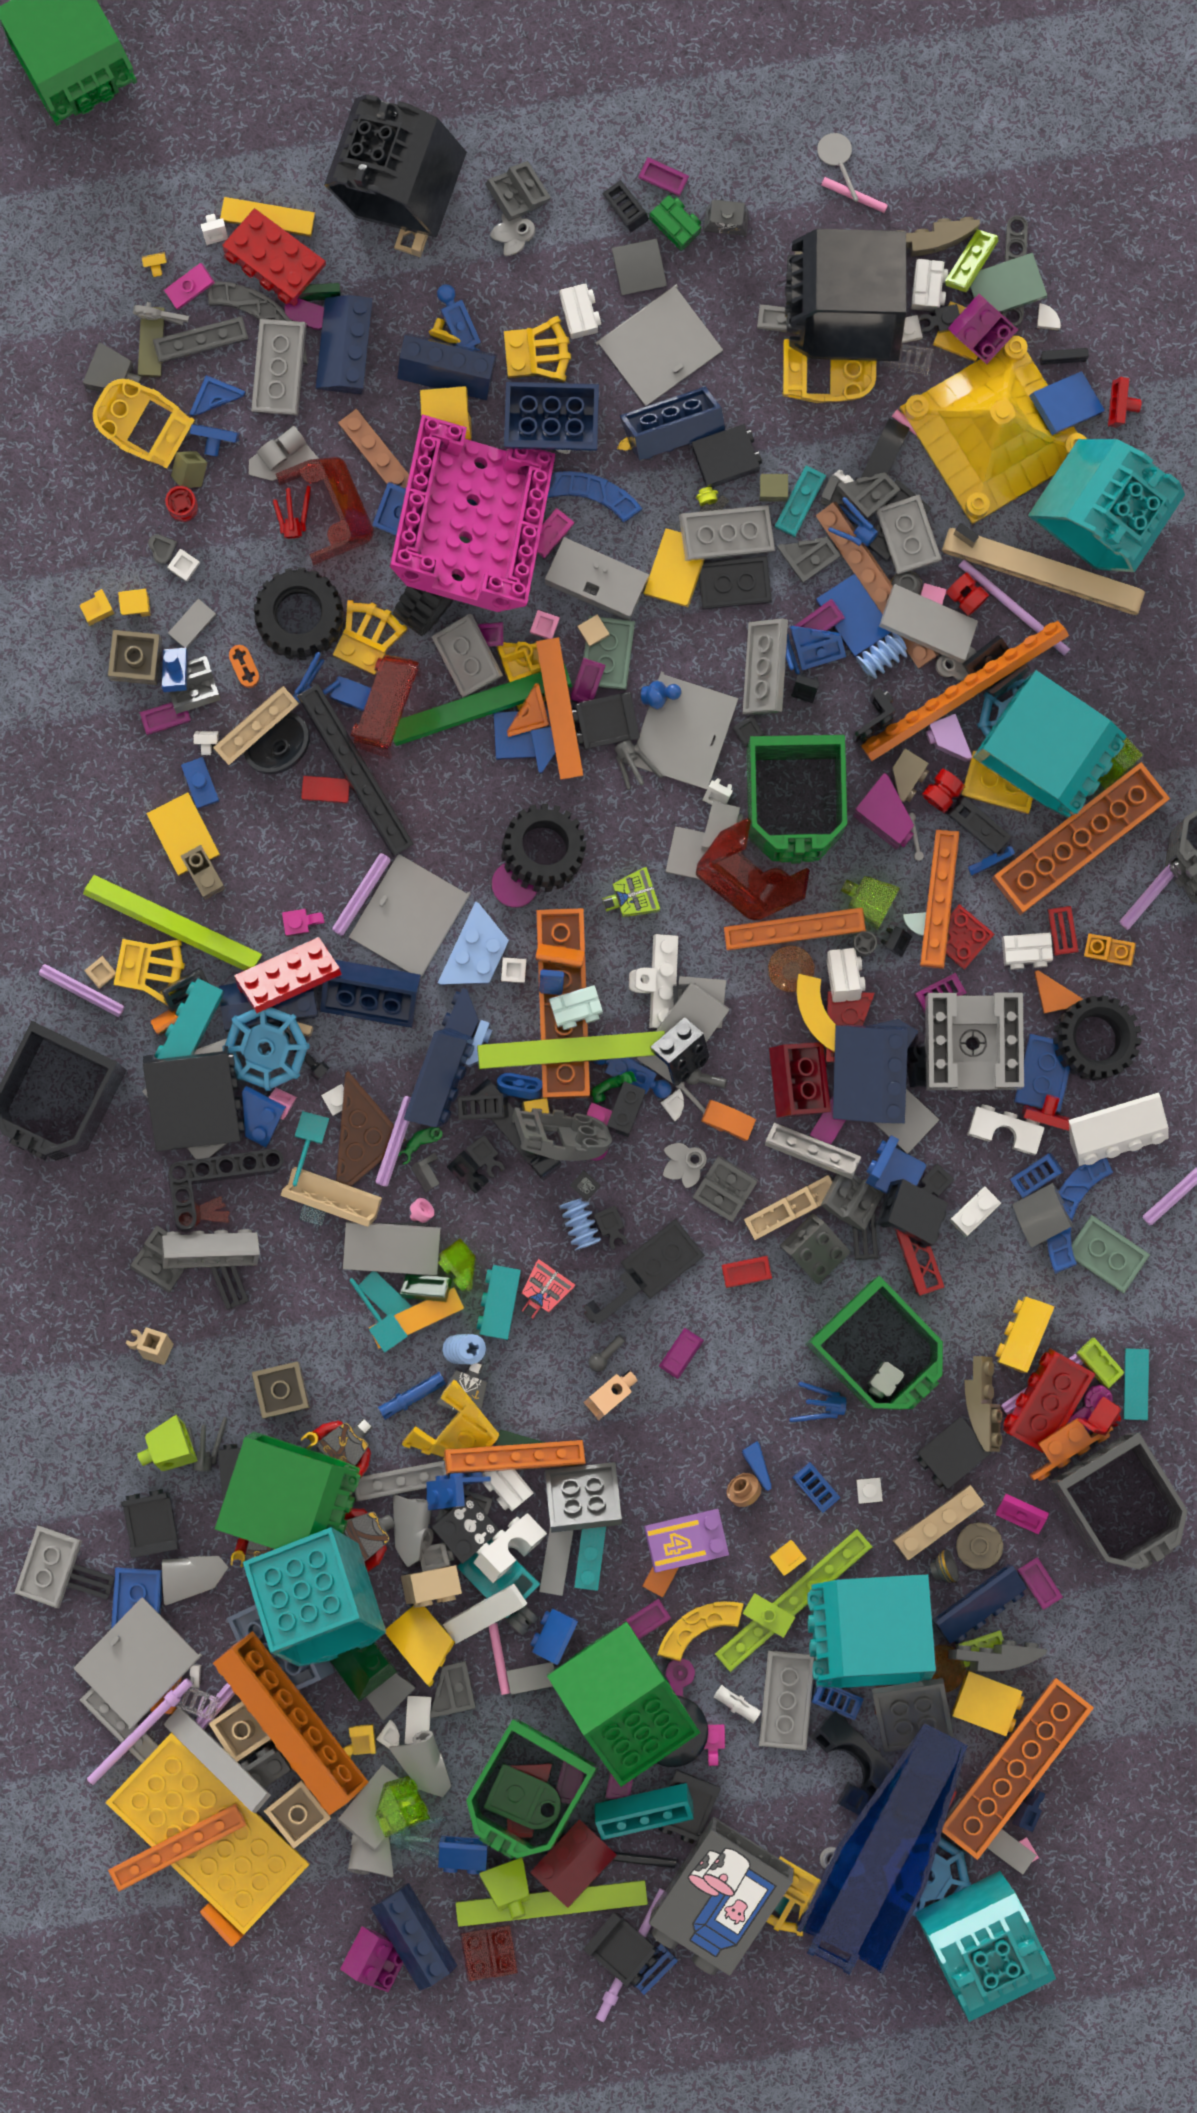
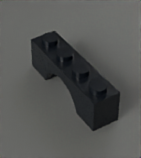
(838, 1734)

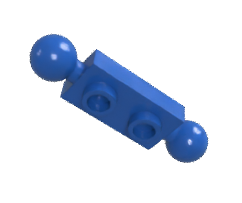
(457, 318)
(643, 1075)

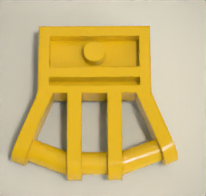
(522, 356)
(361, 650)
(135, 962)
(798, 1893)

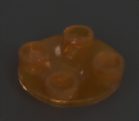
(787, 964)
(950, 1670)

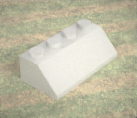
(1118, 1129)

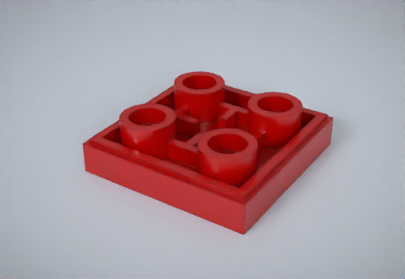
(965, 937)

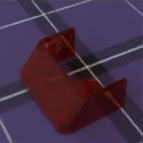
(355, 525)
(385, 704)
(743, 883)

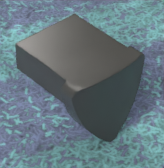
(830, 493)
(425, 1174)

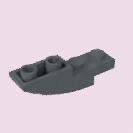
(1000, 1658)

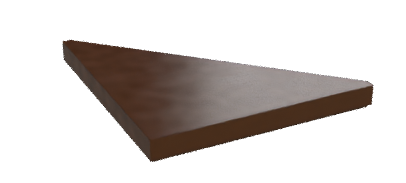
(363, 1133)

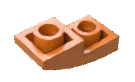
(728, 1120)

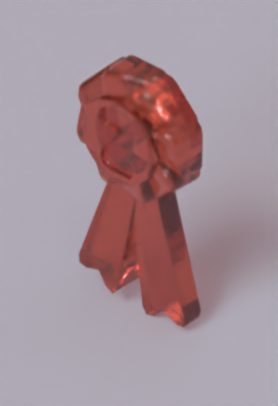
(207, 1212)

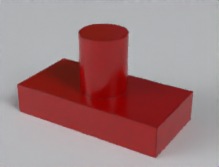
(1121, 402)
(1047, 1114)

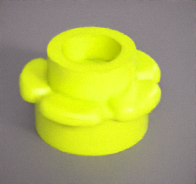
(707, 495)

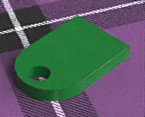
(521, 1797)

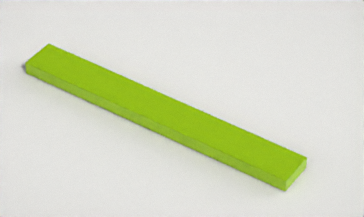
(171, 923)
(567, 1050)
(795, 1598)
(546, 1904)

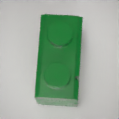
(675, 222)

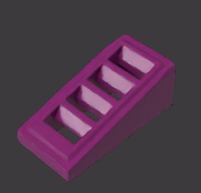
(920, 995)

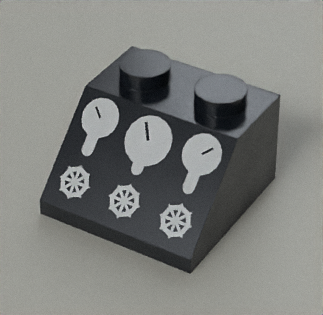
(465, 1529)

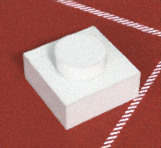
(912, 329)
(183, 565)
(513, 970)
(334, 1099)
(869, 1490)

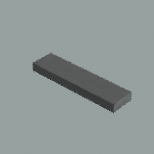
(200, 339)

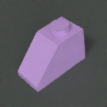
(949, 738)

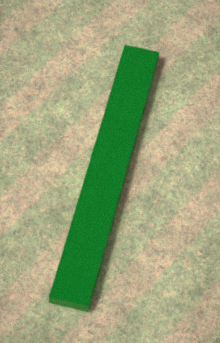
(468, 708)

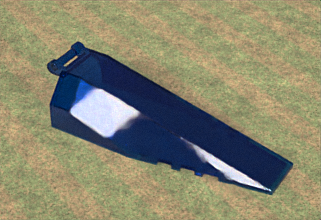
(885, 1857)

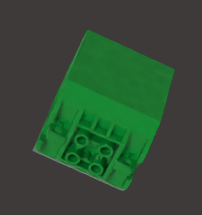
(67, 53)
(797, 846)
(920, 1385)
(285, 1492)
(623, 1704)
(496, 1835)

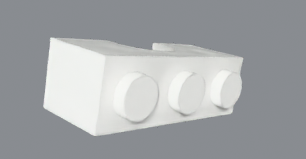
(1026, 1134)
(522, 1535)

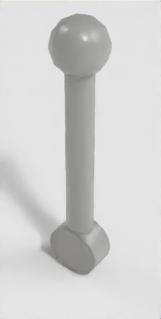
(918, 855)
(681, 1086)

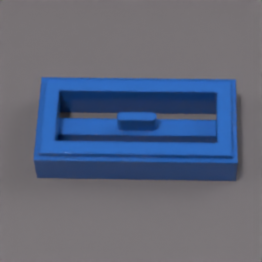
(667, 1954)

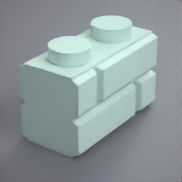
(576, 1007)

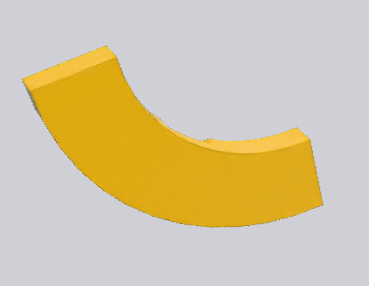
(813, 1011)
(696, 1622)

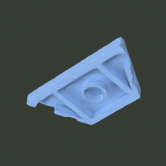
(475, 951)

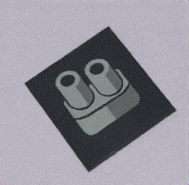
(585, 1185)

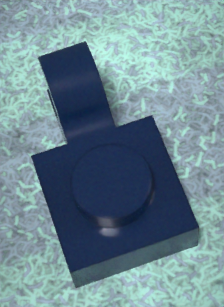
(1028, 1812)

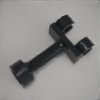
(318, 1069)

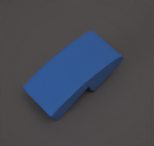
(350, 693)

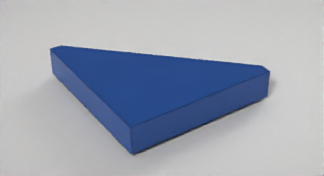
(214, 394)
(543, 747)
(992, 861)

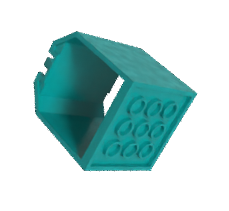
(1108, 503)
(1051, 745)
(315, 1598)
(871, 1631)
(985, 1945)

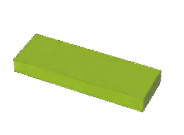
(971, 260)

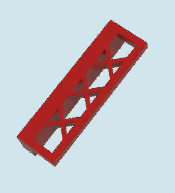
(914, 1267)

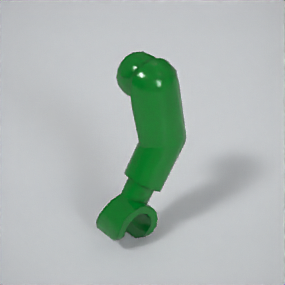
(610, 1083)
(419, 1138)

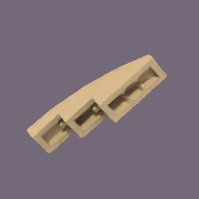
(788, 1208)

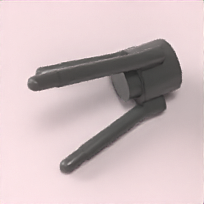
(627, 754)
(204, 1459)

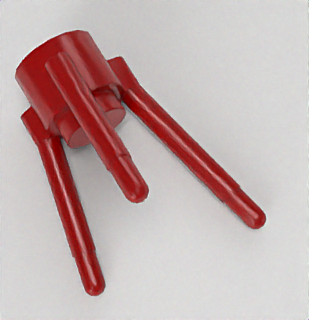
(292, 527)

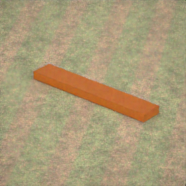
(559, 708)
(940, 899)
(794, 929)
(514, 1457)
(177, 1847)

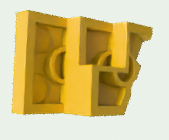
(447, 405)
(519, 661)
(421, 1641)

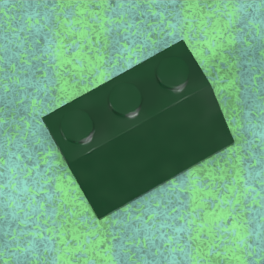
(364, 1669)

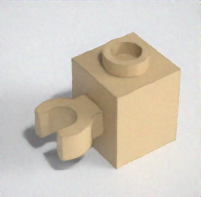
(151, 1345)

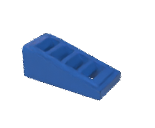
(551, 982)
(1054, 1165)
(755, 1459)
(802, 1473)
(818, 1695)

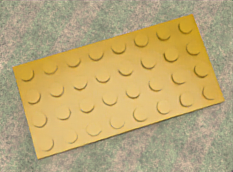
(236, 1873)

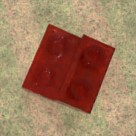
(488, 1953)

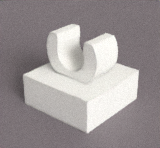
(214, 230)
(206, 739)
(717, 792)

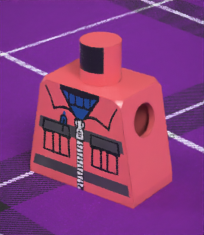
(544, 1289)

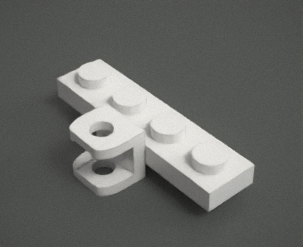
(659, 978)

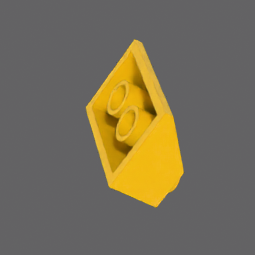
(1024, 1334)

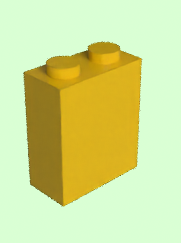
(987, 1703)

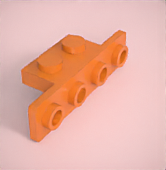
(1063, 1445)

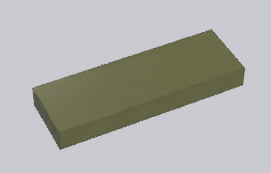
(148, 362)

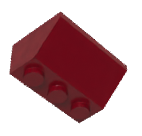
(799, 1079)
(573, 1863)

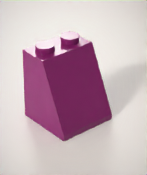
(885, 814)

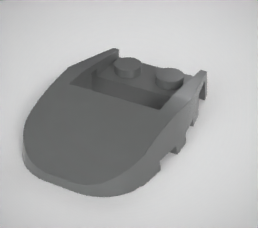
(580, 1135)

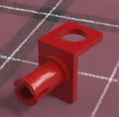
(1103, 1417)

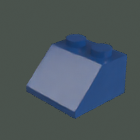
(554, 1636)
(463, 1854)

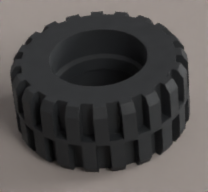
(294, 583)

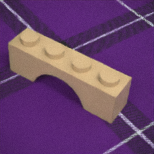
(938, 1522)

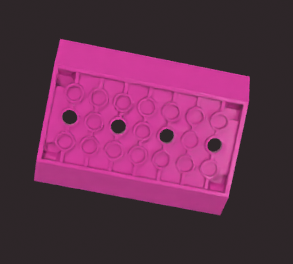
(500, 529)

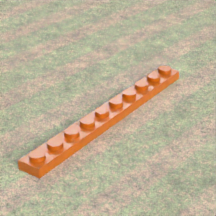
(965, 690)

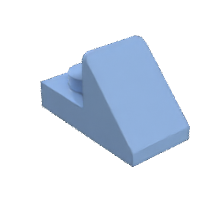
(482, 1035)

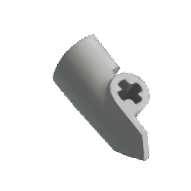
(280, 455)
(411, 1528)
(190, 1576)
(424, 1763)
(366, 1860)

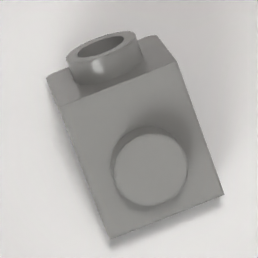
(436, 1557)

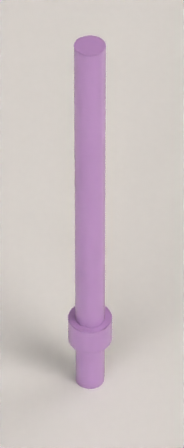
(1008, 602)
(172, 1698)
(610, 1997)

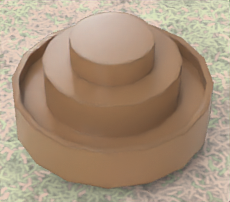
(744, 1490)

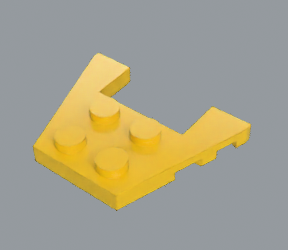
(465, 1430)

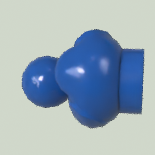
(657, 694)

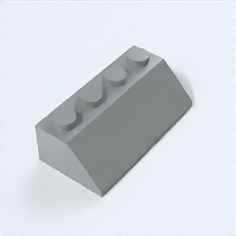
(210, 1249)

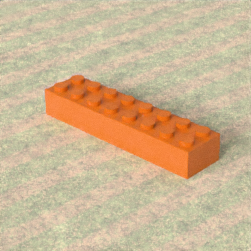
(1080, 838)
(565, 930)
(290, 1723)
(1016, 1768)

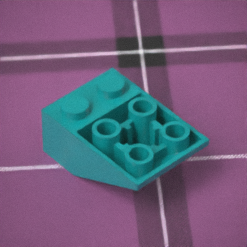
(517, 1575)

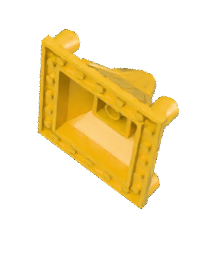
(988, 431)

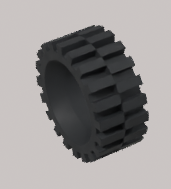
(421, 609)
(535, 873)
(1123, 1028)

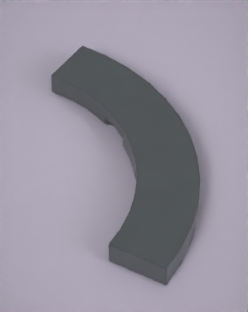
(247, 300)

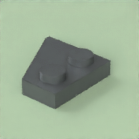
(869, 493)
(809, 557)
(453, 1691)

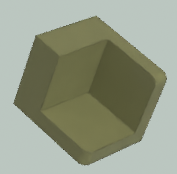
(189, 469)
(773, 487)

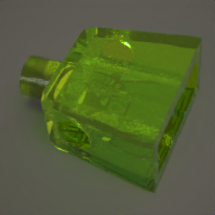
(872, 896)

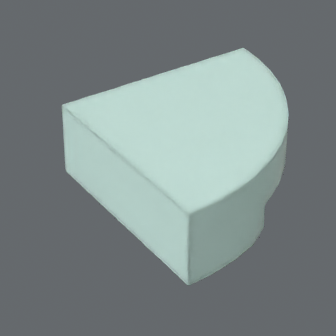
(915, 922)

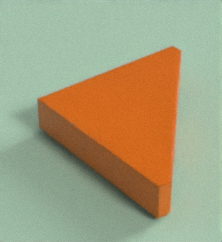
(531, 714)
(1054, 995)

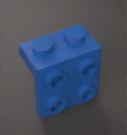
(893, 1166)
(449, 1491)

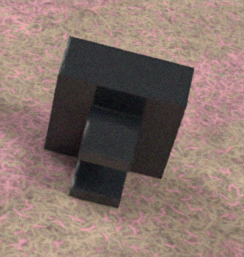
(805, 688)
(898, 941)

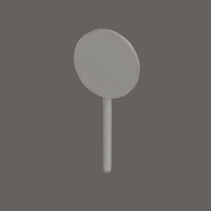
(835, 150)

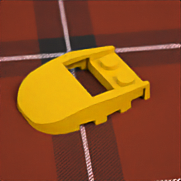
(848, 378)
(120, 410)

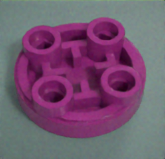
(510, 892)

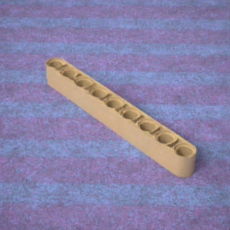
(1046, 572)

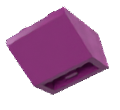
(982, 328)
(372, 1960)

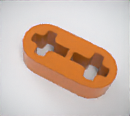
(249, 663)

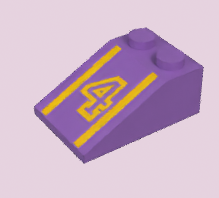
(686, 1540)

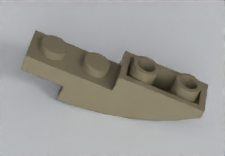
(943, 235)
(983, 1414)

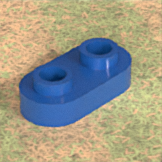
(520, 1086)

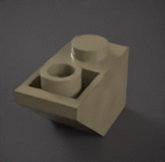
(906, 773)
(202, 872)

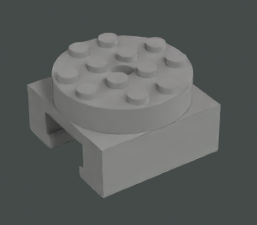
(996, 1027)

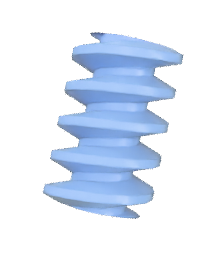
(882, 655)
(580, 1223)
(464, 1349)

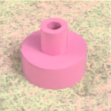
(421, 1210)

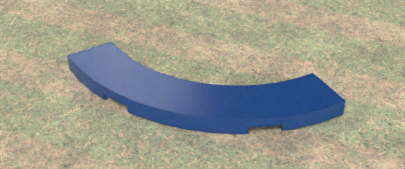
(594, 488)
(1072, 1193)

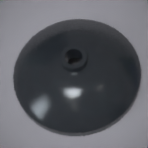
(280, 746)
(695, 1746)

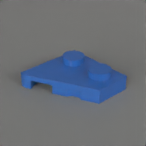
(816, 646)
(260, 1116)

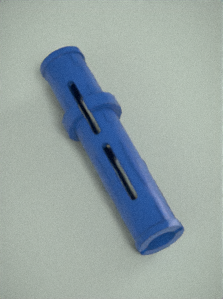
(412, 1395)

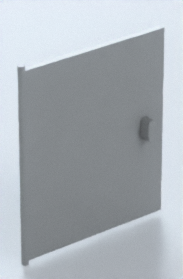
(658, 343)
(686, 733)
(409, 916)
(139, 1664)

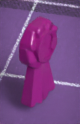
(1091, 1399)
(680, 1675)

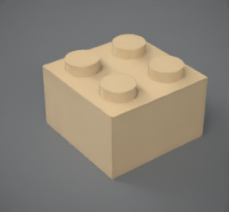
(433, 1584)
(239, 1732)
(297, 1814)

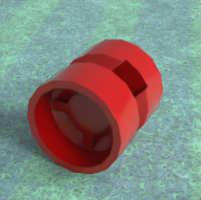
(181, 503)
(973, 599)
(943, 790)

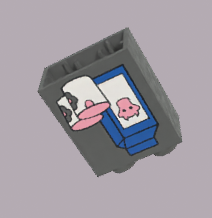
(720, 1898)

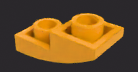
(1110, 950)

